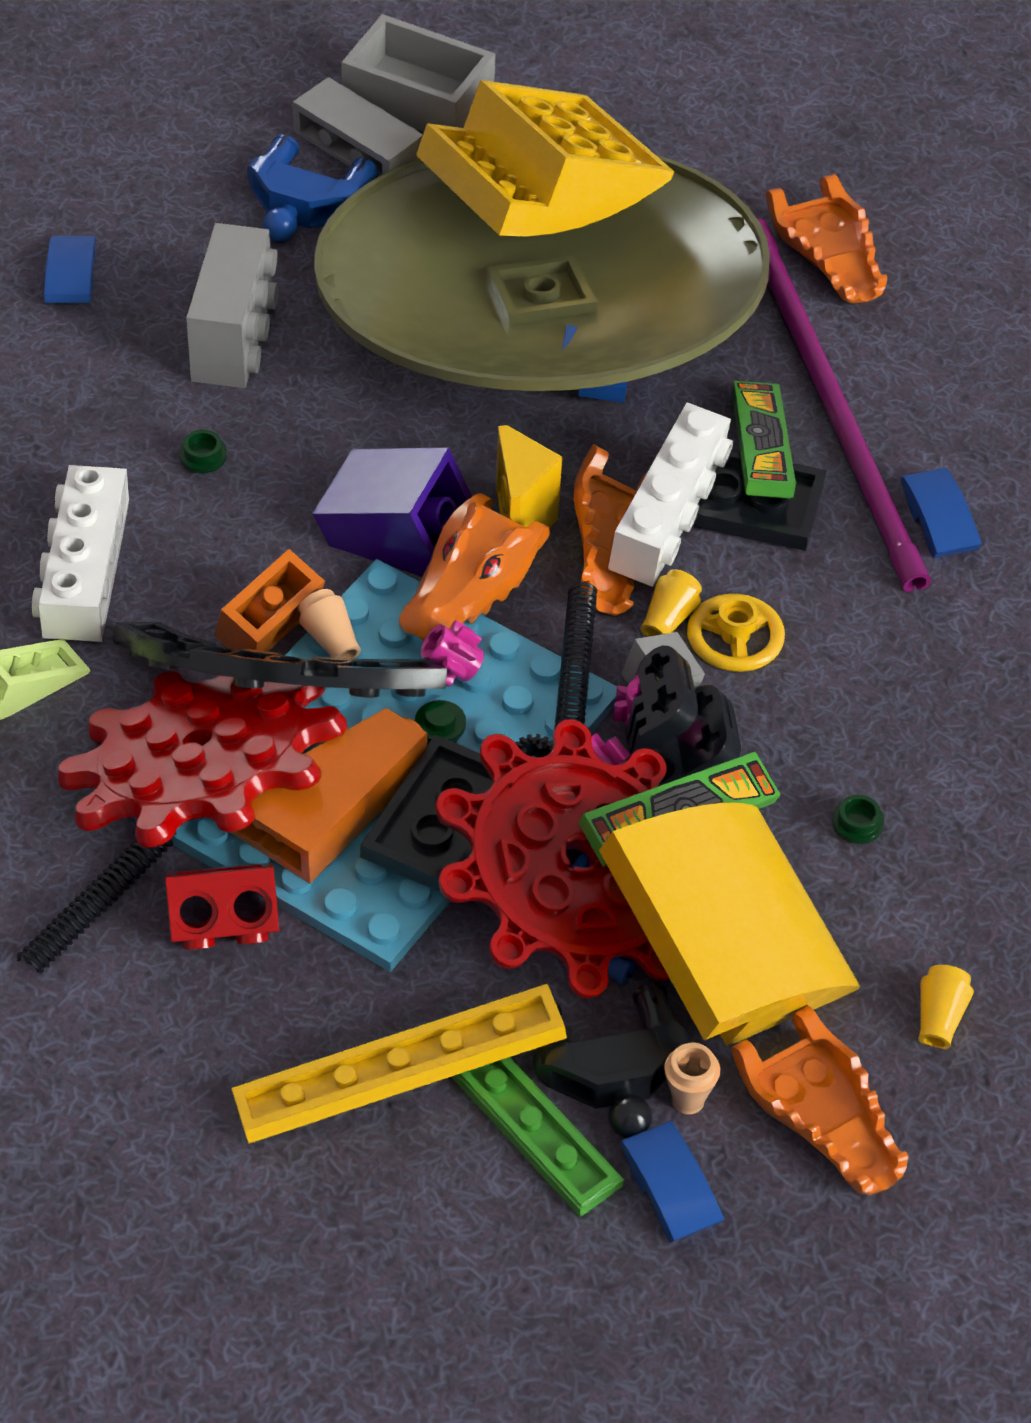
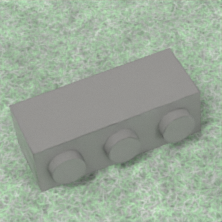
(353, 128)

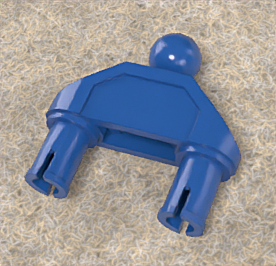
(298, 195)

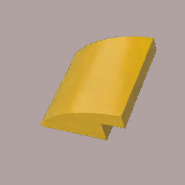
(541, 160)
(727, 918)

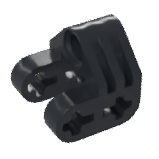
(674, 706)

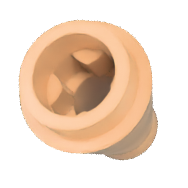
(328, 623)
(691, 1076)

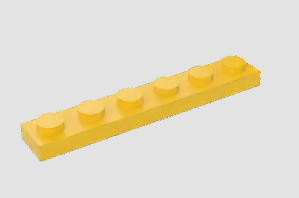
(398, 1063)

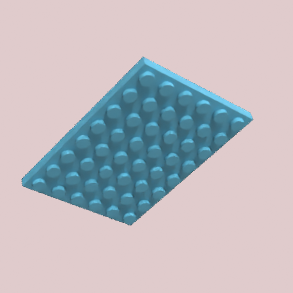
(509, 696)

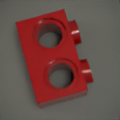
(221, 888)

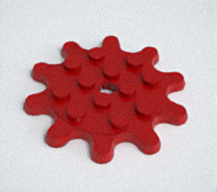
(198, 754)
(521, 859)

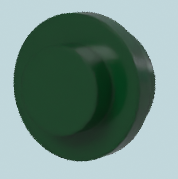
(202, 451)
(441, 719)
(858, 819)

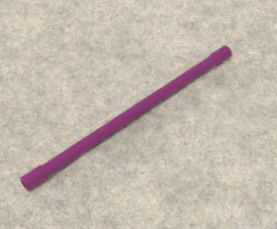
(903, 553)

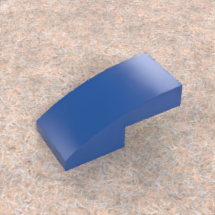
(70, 269)
(942, 511)
(672, 1180)

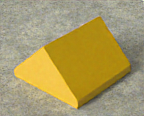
(527, 479)

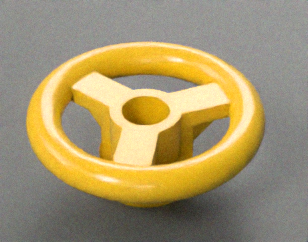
(736, 620)

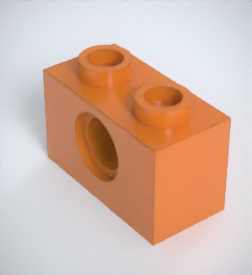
(268, 605)

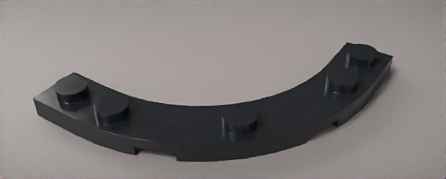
(252, 668)

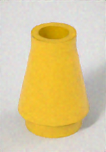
(672, 602)
(942, 1004)

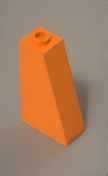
(357, 782)

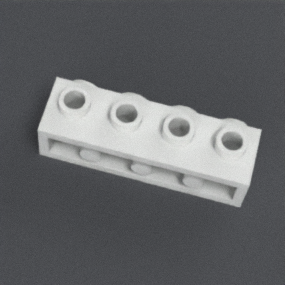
(670, 494)
(82, 553)

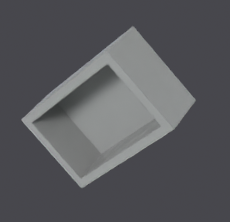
(416, 73)
(231, 306)

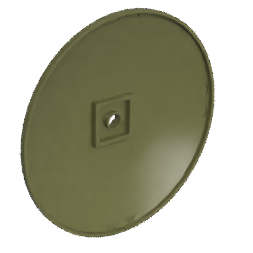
(455, 301)

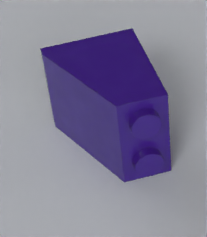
(392, 504)

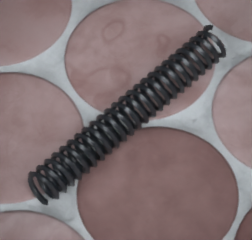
(567, 654)
(28, 957)

